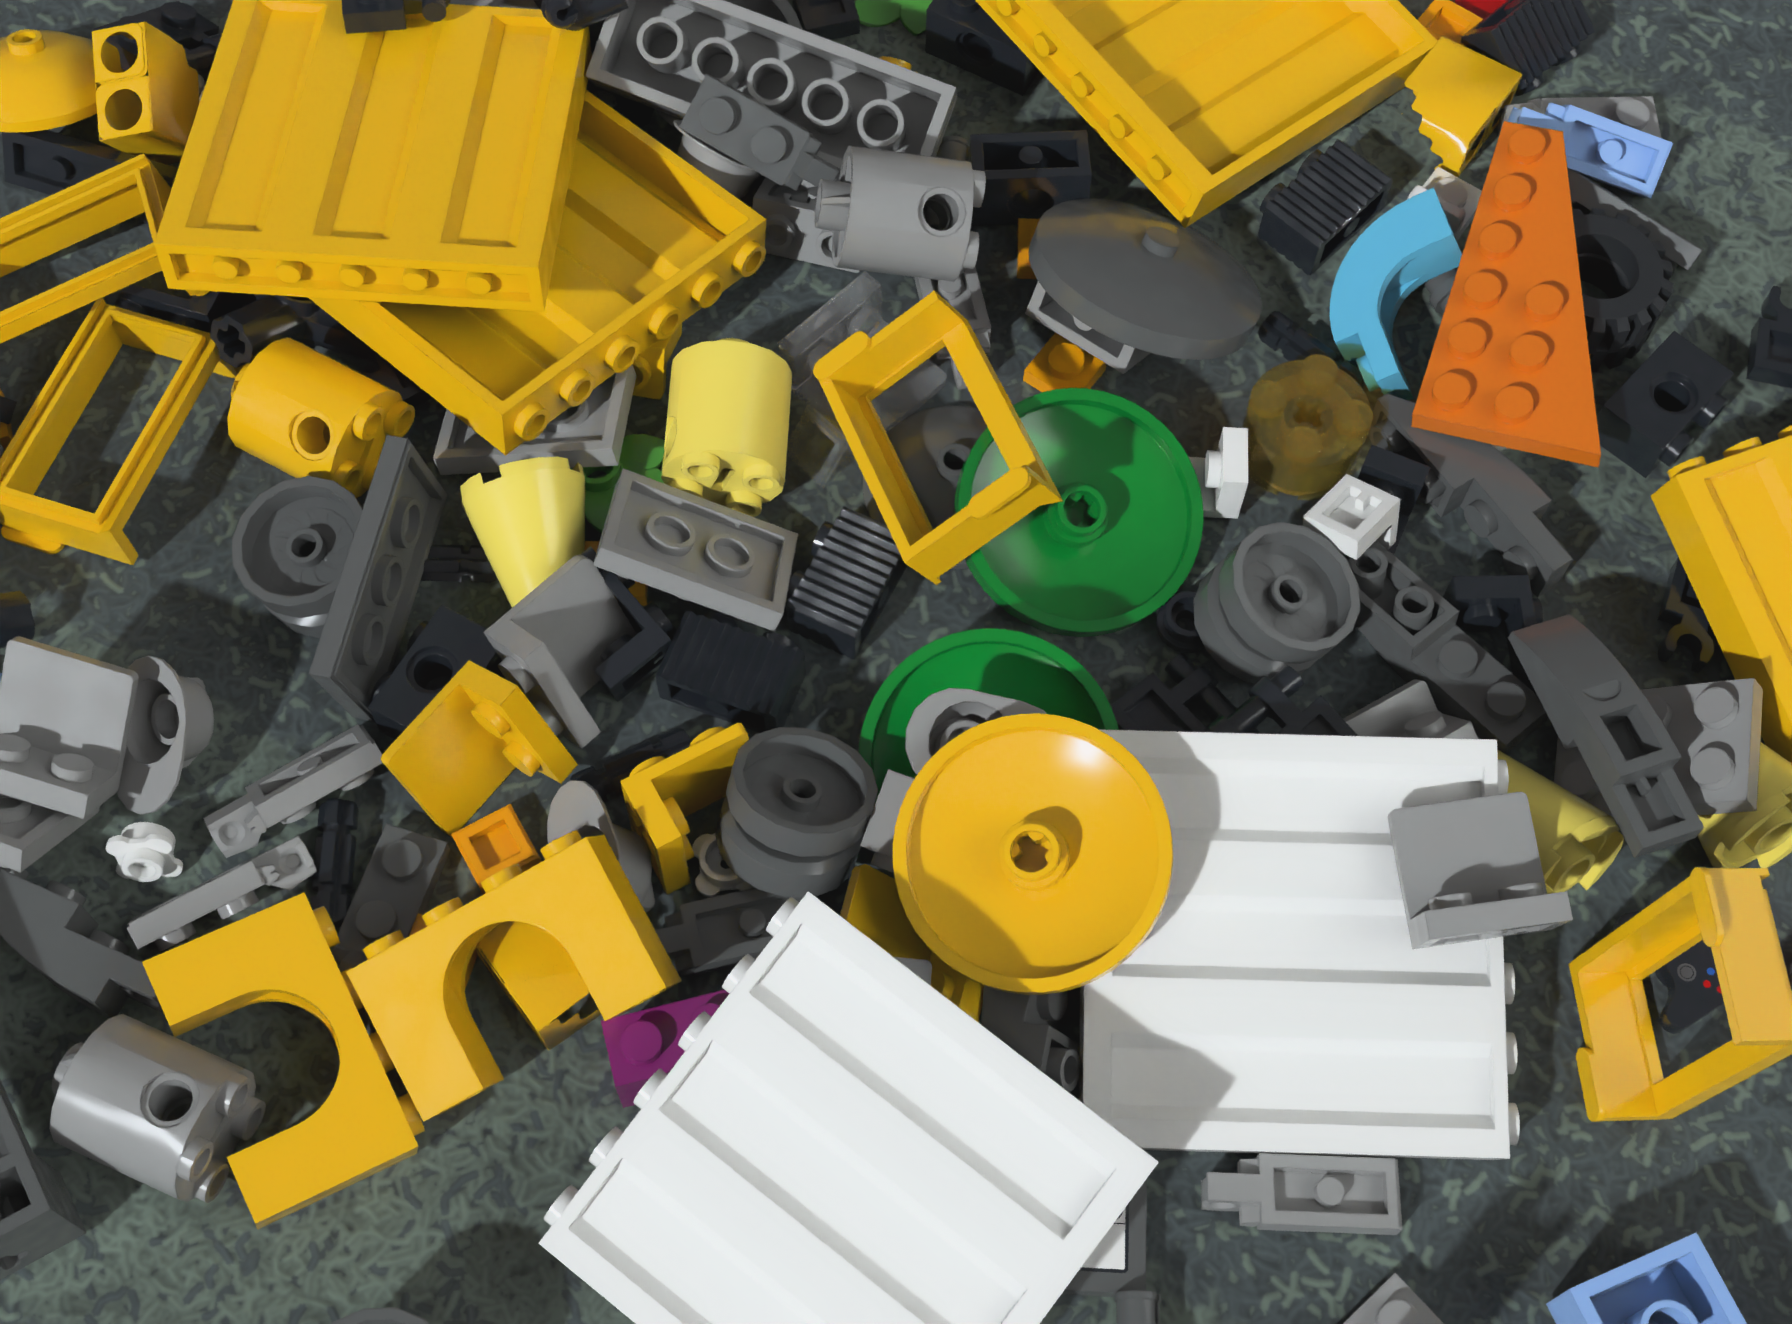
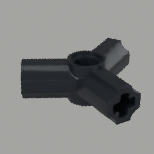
(274, 317)

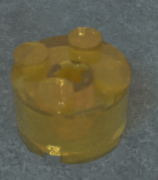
(1305, 427)

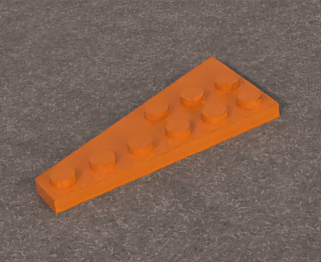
(1514, 328)

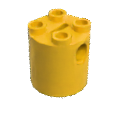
(314, 415)

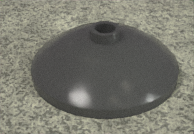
(924, 447)

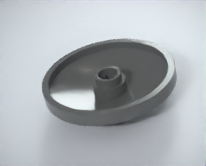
(1144, 279)

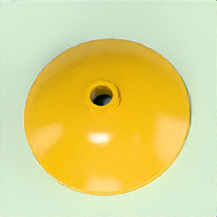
(45, 80)

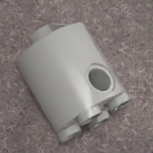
(881, 216)
(153, 1108)

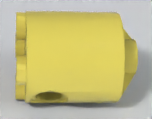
(728, 423)

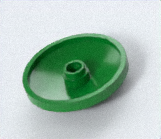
(1123, 523)
(984, 661)

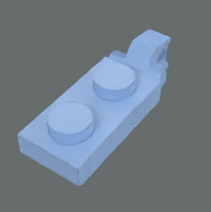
(1603, 147)

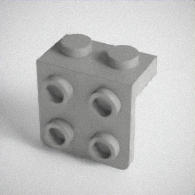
(556, 642)

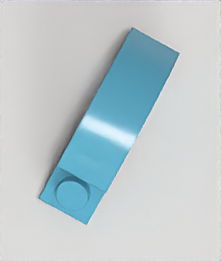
(1376, 277)

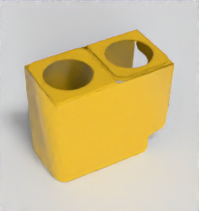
(167, 99)
(1459, 99)
(537, 978)

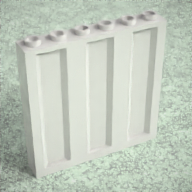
(1284, 969)
(843, 1157)

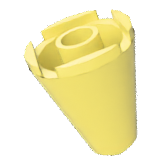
(528, 520)
(1762, 834)
(1571, 835)

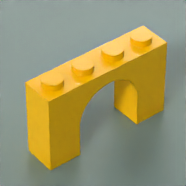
(288, 959)
(418, 982)

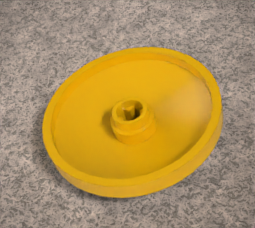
(1033, 854)

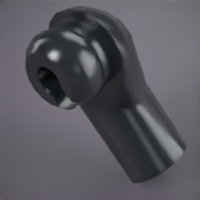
(579, 14)

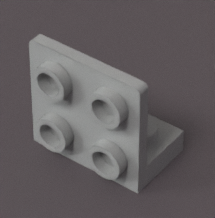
(62, 726)
(1472, 871)

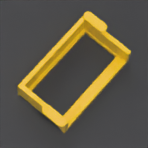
(72, 217)
(867, 367)
(23, 465)
(1621, 1058)

